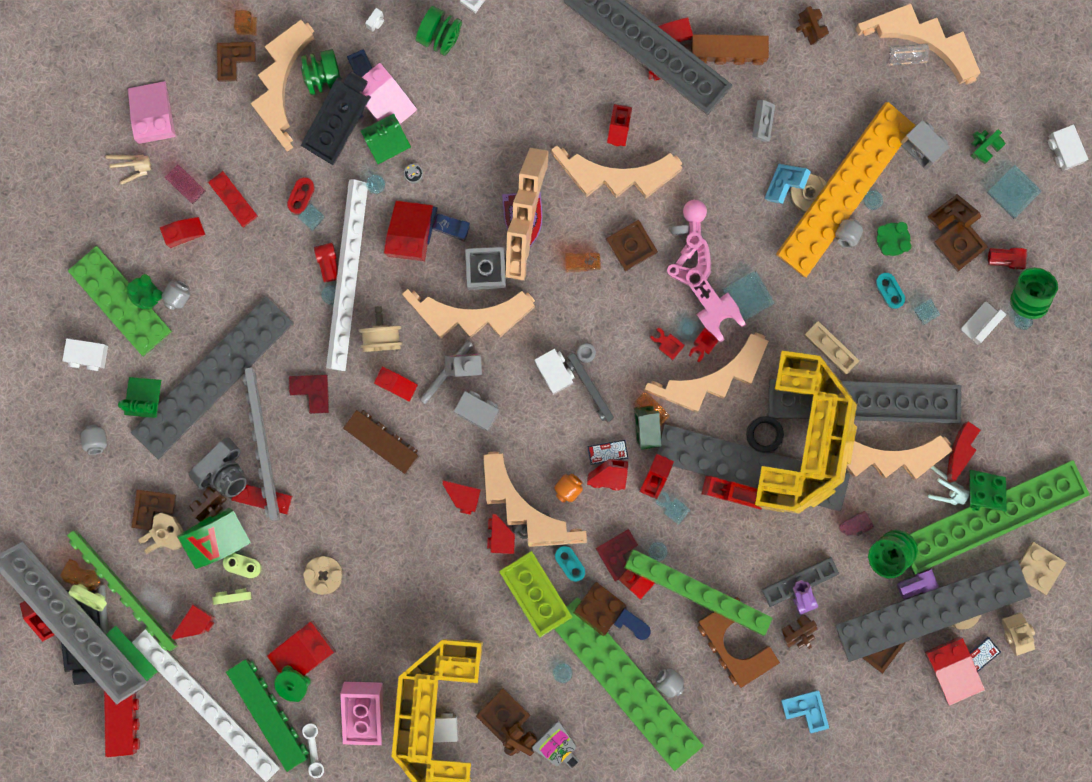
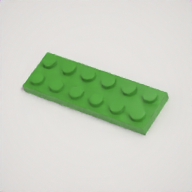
(108, 290)

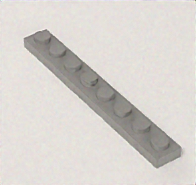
(262, 452)

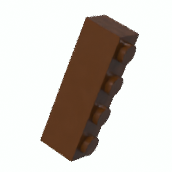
(381, 442)

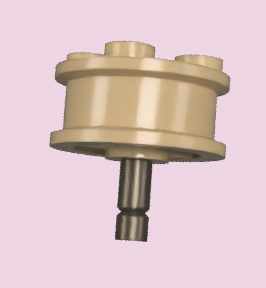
(380, 336)

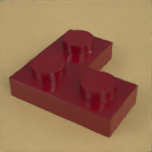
(316, 387)
(612, 552)

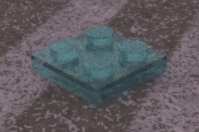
(1014, 191)
(750, 295)

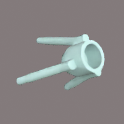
(957, 492)

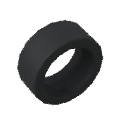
(779, 434)

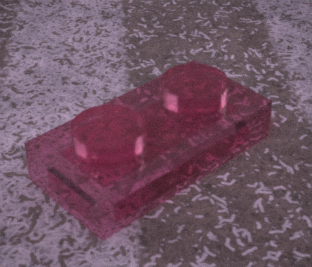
(185, 184)

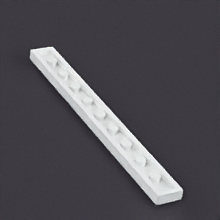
(347, 275)
(206, 706)

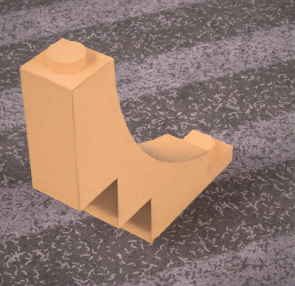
(904, 24)
(272, 103)
(591, 176)
(524, 210)
(445, 318)
(692, 392)
(915, 460)
(540, 528)

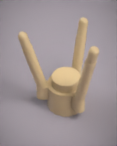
(140, 162)

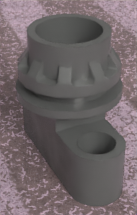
(220, 470)

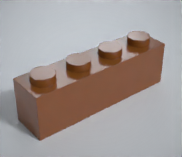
(731, 48)

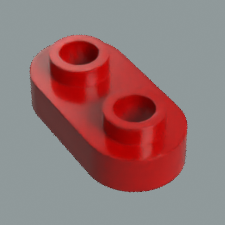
(301, 196)

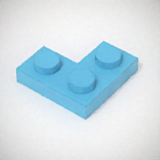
(786, 177)
(811, 706)

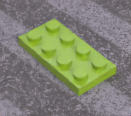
(535, 594)

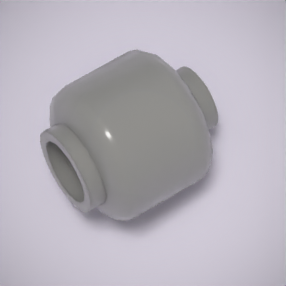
(849, 233)
(176, 295)
(93, 440)
(670, 683)

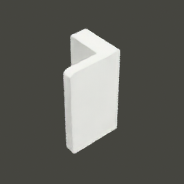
(982, 322)

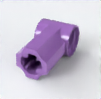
(920, 583)
(804, 597)

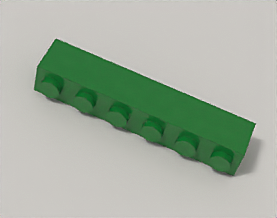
(267, 714)

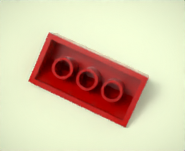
(121, 726)

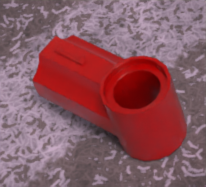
(326, 258)
(1011, 258)

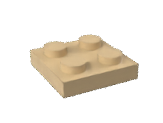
(1040, 568)

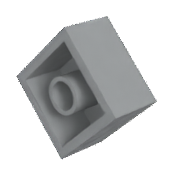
(924, 144)
(485, 268)
(477, 411)

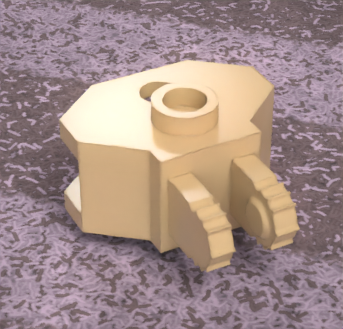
(162, 534)
(1018, 634)

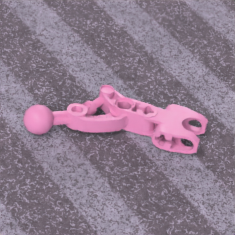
(715, 308)

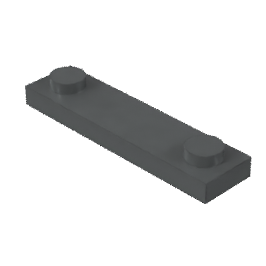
(575, 365)
(813, 574)

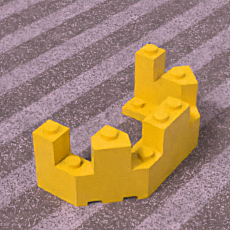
(827, 442)
(417, 709)

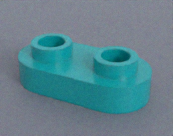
(891, 290)
(570, 563)

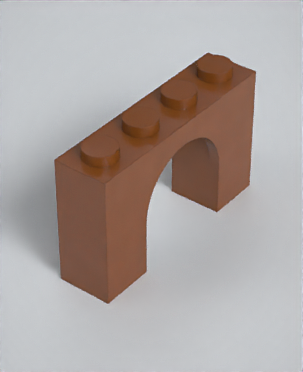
(742, 670)

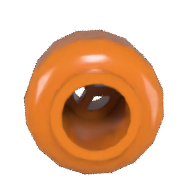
(568, 488)

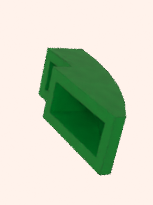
(131, 653)

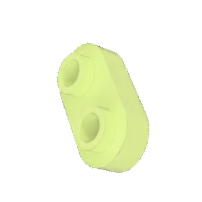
(241, 565)
(82, 594)
(223, 597)

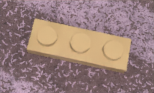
(831, 347)

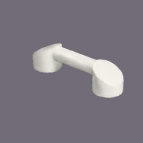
(315, 768)

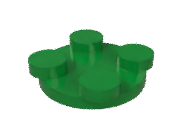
(893, 239)
(143, 292)
(291, 684)

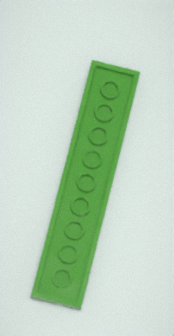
(972, 528)
(630, 690)

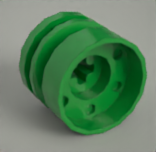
(436, 29)
(320, 71)
(1033, 293)
(893, 554)

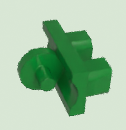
(994, 140)

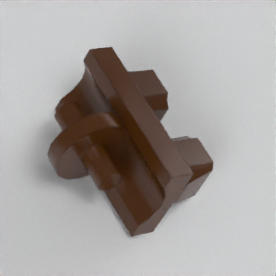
(810, 26)
(210, 507)
(807, 628)
(516, 742)

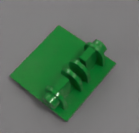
(385, 138)
(141, 397)
(987, 491)

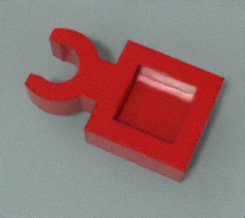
(704, 343)
(669, 345)

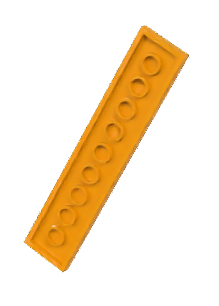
(845, 189)

